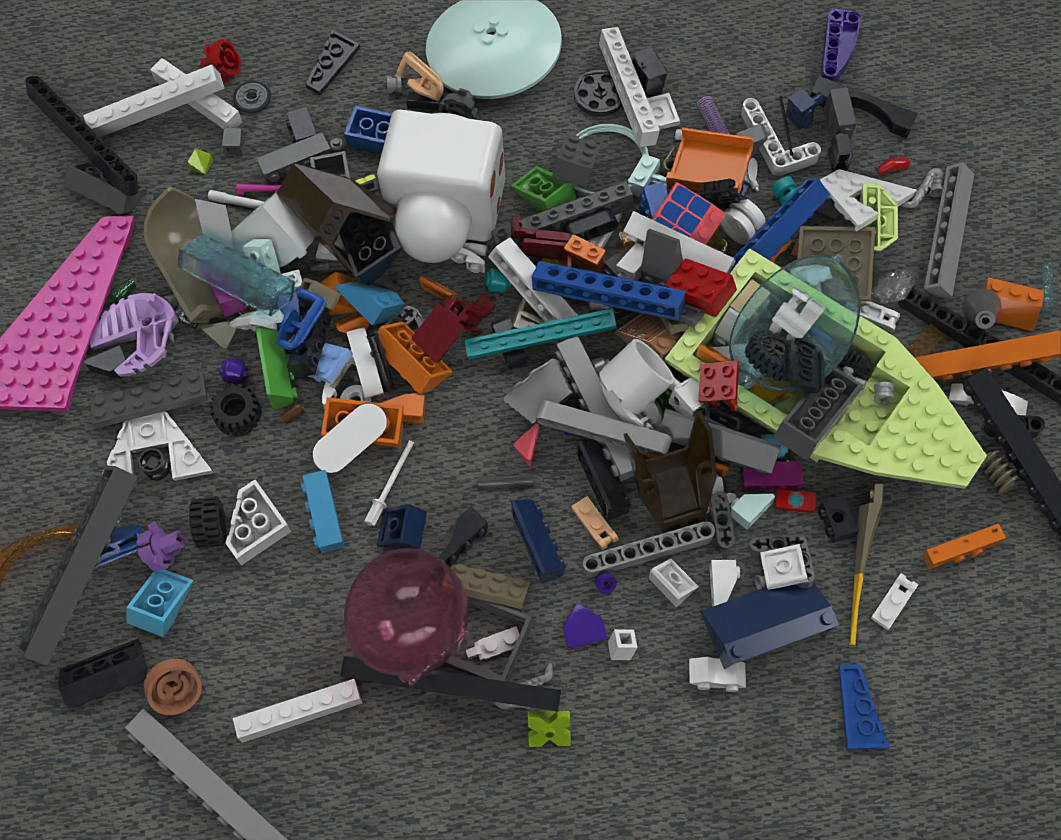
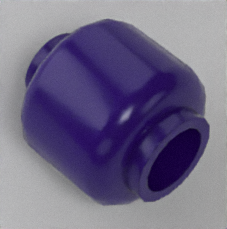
(233, 371)

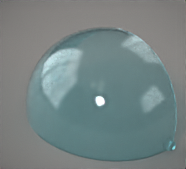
(832, 333)

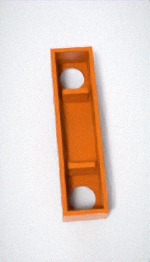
(967, 545)

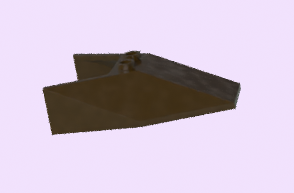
(326, 200)
(678, 483)

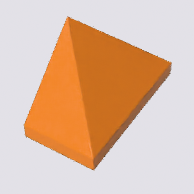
(351, 323)

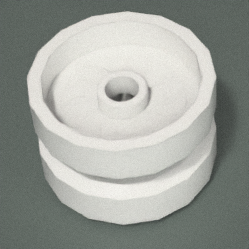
(742, 221)

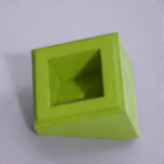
(200, 161)

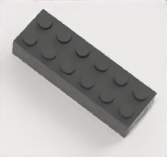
(817, 414)

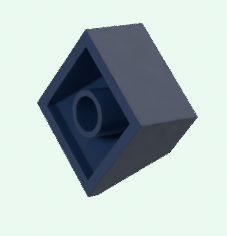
(402, 527)

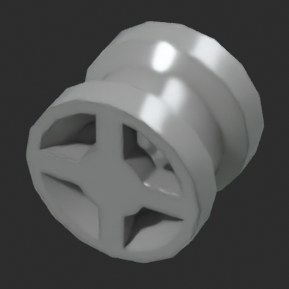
(394, 84)
(883, 393)

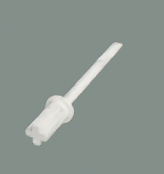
(378, 504)

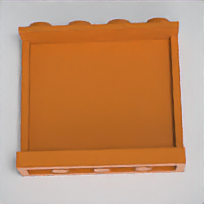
(710, 157)

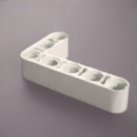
(805, 155)

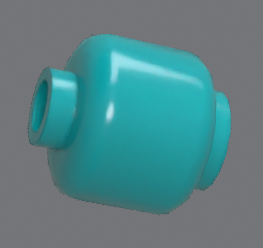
(496, 281)

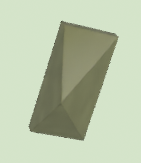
(221, 333)

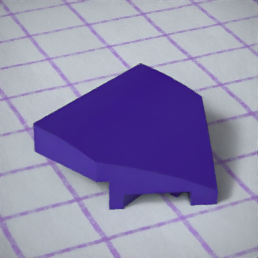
(583, 627)

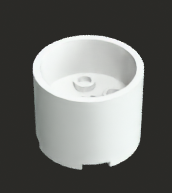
(636, 376)

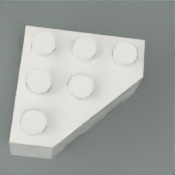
(254, 524)

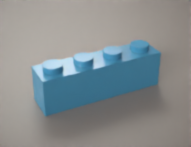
(323, 511)

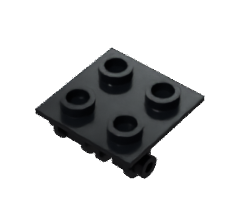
(720, 192)
(860, 367)

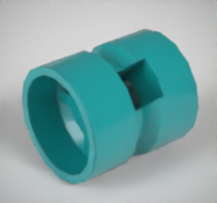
(784, 189)

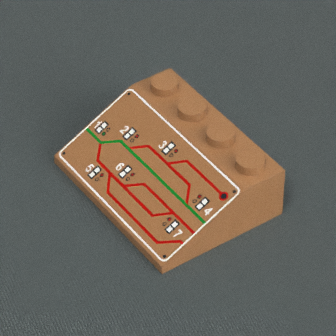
(651, 332)

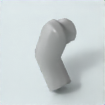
(848, 371)

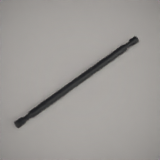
(786, 125)

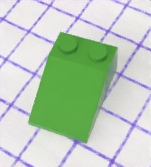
(543, 190)

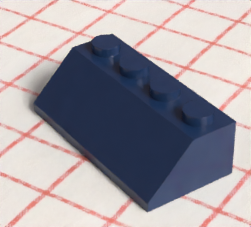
(536, 540)

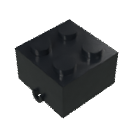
(649, 71)

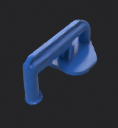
(292, 321)
(118, 536)

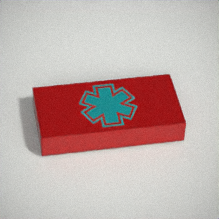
(795, 500)

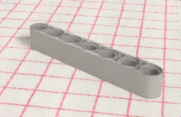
(602, 428)
(655, 543)

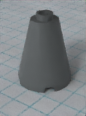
(982, 307)

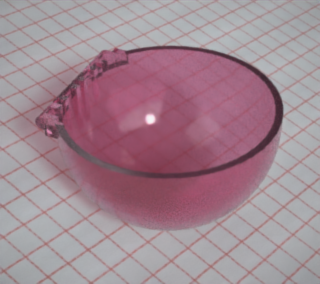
(406, 613)

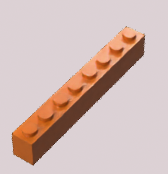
(992, 356)

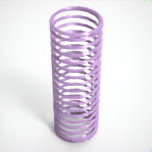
(712, 115)

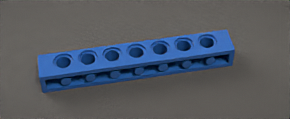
(608, 290)

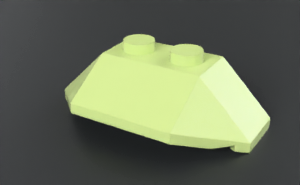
(887, 221)

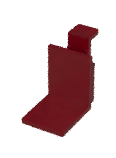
(542, 243)
(448, 322)

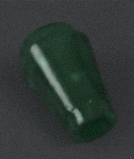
(122, 290)

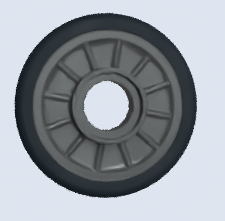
(255, 105)

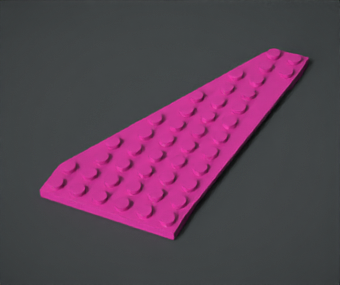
(52, 334)

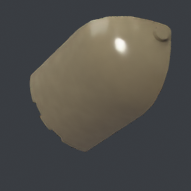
(167, 228)

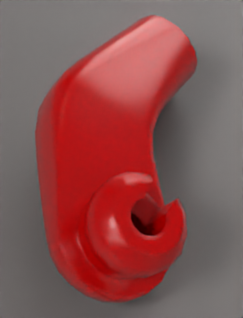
(894, 164)

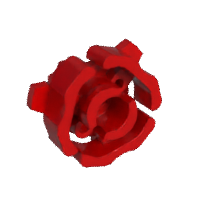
(222, 59)

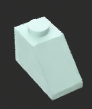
(750, 508)

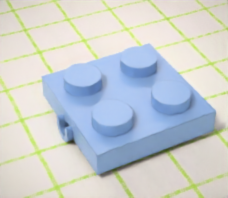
(331, 362)

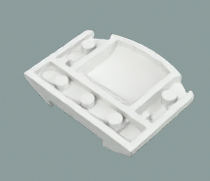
(625, 415)

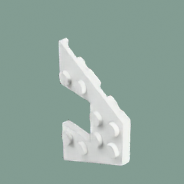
(845, 186)
(157, 432)

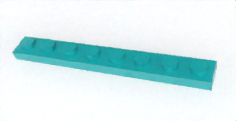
(540, 334)

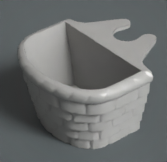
(542, 384)

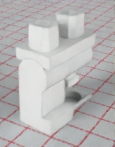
(793, 322)

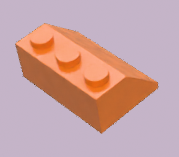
(1018, 304)

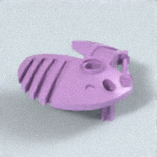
(137, 318)

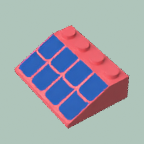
(688, 214)

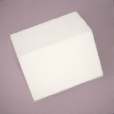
(672, 581)

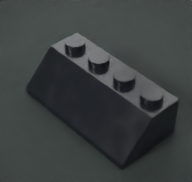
(602, 480)
(102, 674)

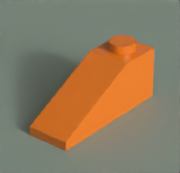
(413, 404)

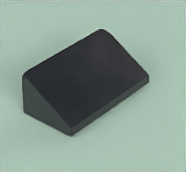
(419, 101)

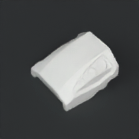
(256, 319)

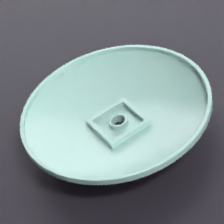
(498, 64)

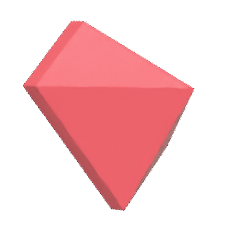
(526, 444)

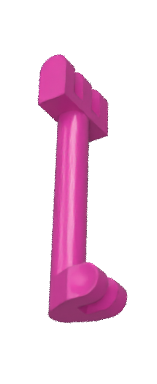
(241, 188)

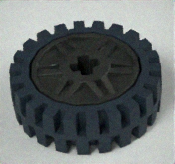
(768, 354)

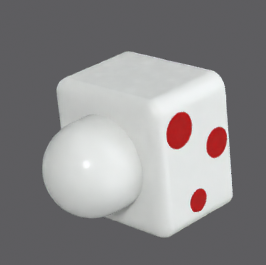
(443, 181)

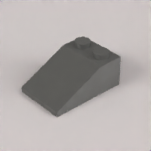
(660, 257)

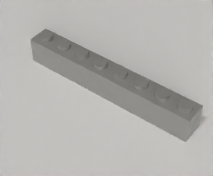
(949, 231)
(592, 399)

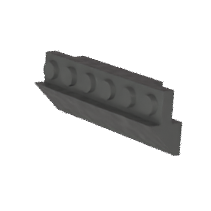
(728, 444)

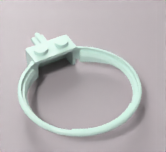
(645, 173)

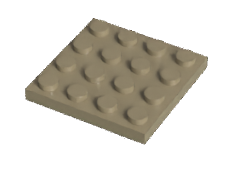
(852, 245)

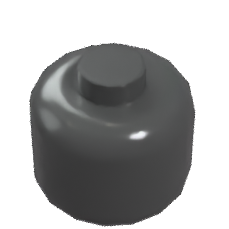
(337, 145)

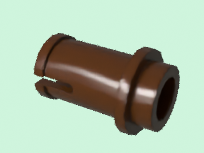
(292, 413)

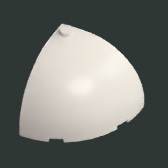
(274, 222)

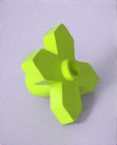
(549, 726)

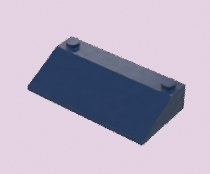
(767, 621)

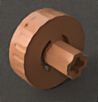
(165, 677)

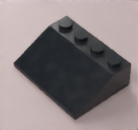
(369, 245)

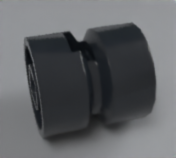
(154, 464)

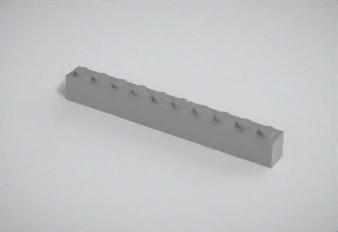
(200, 779)

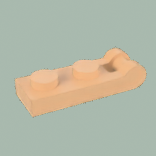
(594, 522)

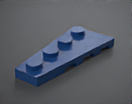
(859, 712)

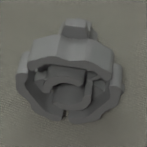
(460, 104)

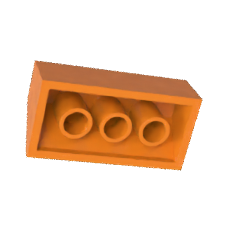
(410, 359)
(339, 409)

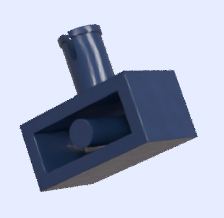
(802, 108)

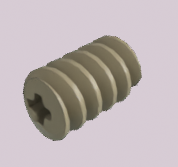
(999, 472)

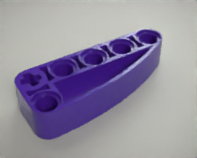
(839, 42)

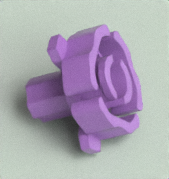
(162, 548)

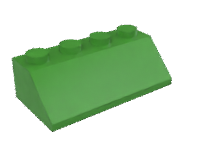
(276, 375)

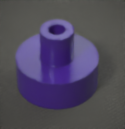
(605, 583)

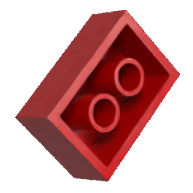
(703, 286)

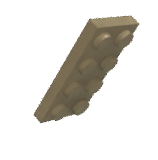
(492, 586)

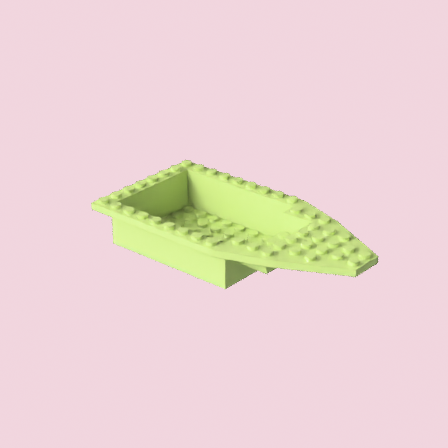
(908, 439)

